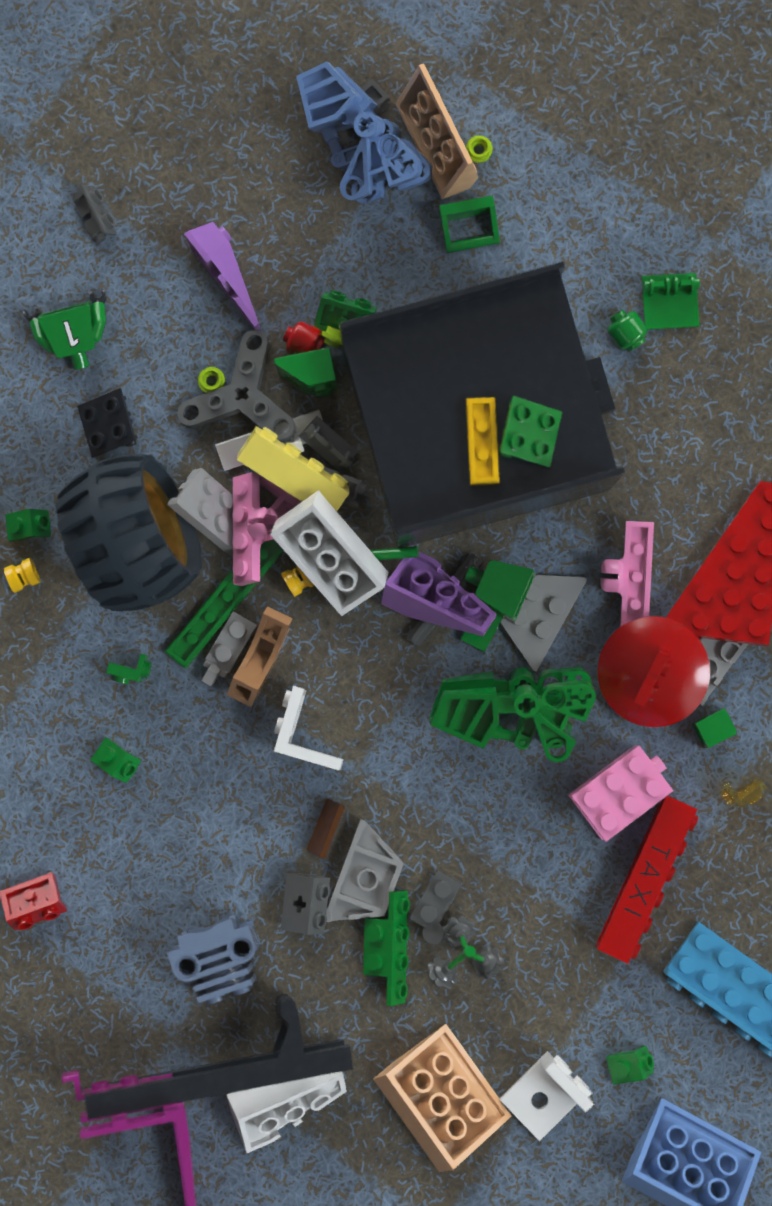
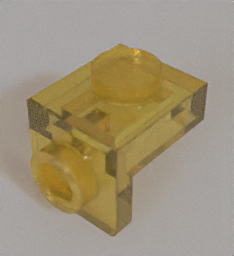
(748, 794)

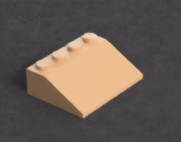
(436, 135)
(442, 1099)

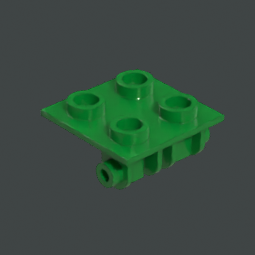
(670, 301)
(530, 432)

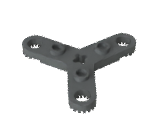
(246, 376)

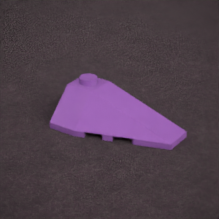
(216, 255)
(429, 594)

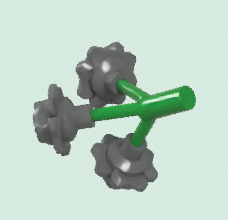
(486, 961)

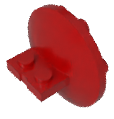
(653, 671)

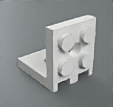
(285, 729)
(562, 1091)

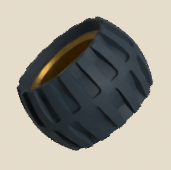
(125, 535)

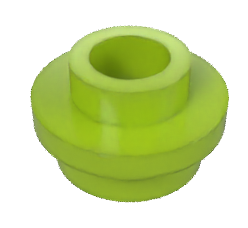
(479, 141)
(332, 336)
(205, 374)

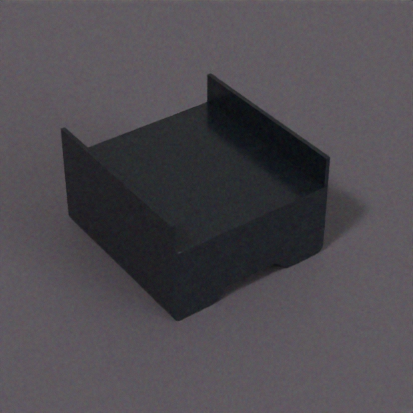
(482, 341)

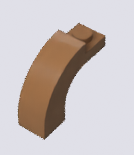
(260, 657)

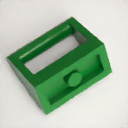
(468, 209)

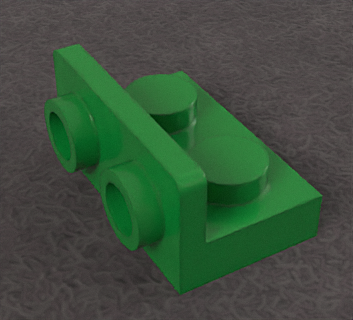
(336, 309)

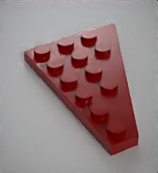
(734, 585)

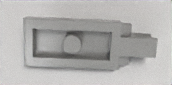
(227, 647)

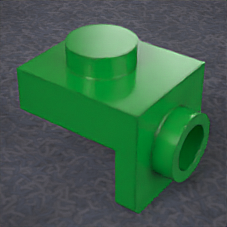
(28, 524)
(124, 674)
(115, 760)
(630, 1065)

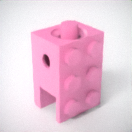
(621, 792)

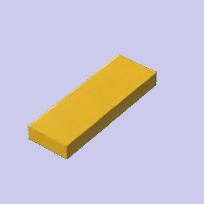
(482, 441)

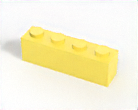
(289, 469)

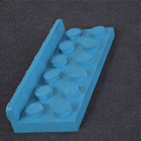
(726, 982)

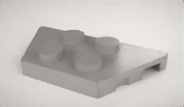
(207, 508)
(543, 615)
(365, 878)

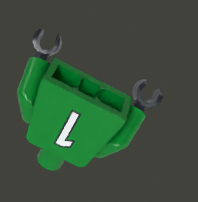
(70, 329)

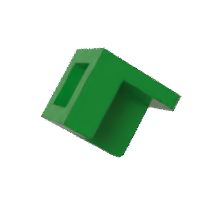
(714, 728)

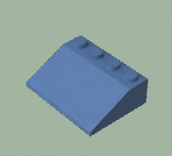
(687, 1164)

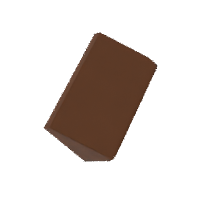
(325, 828)

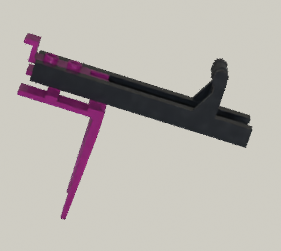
(170, 1089)

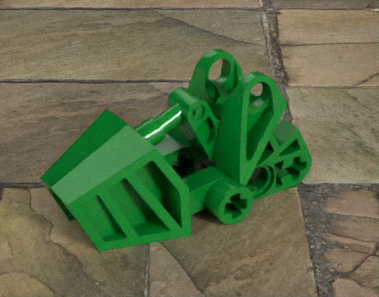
(471, 706)

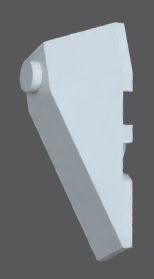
(268, 1108)

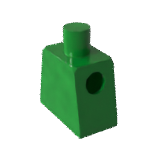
(502, 586)

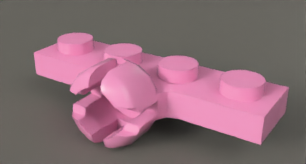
(250, 528)
(632, 571)

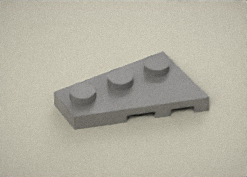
(721, 657)

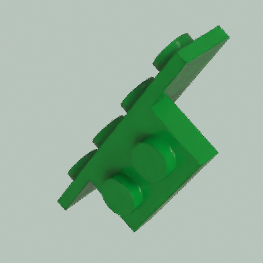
(387, 947)

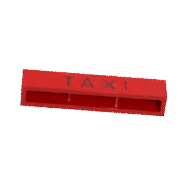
(646, 879)

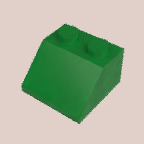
(309, 372)

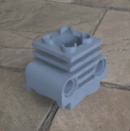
(216, 958)

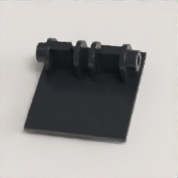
(107, 423)

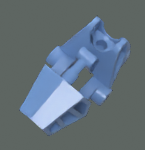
(337, 104)

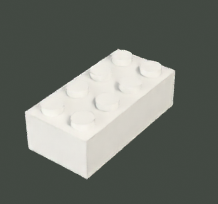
(329, 553)

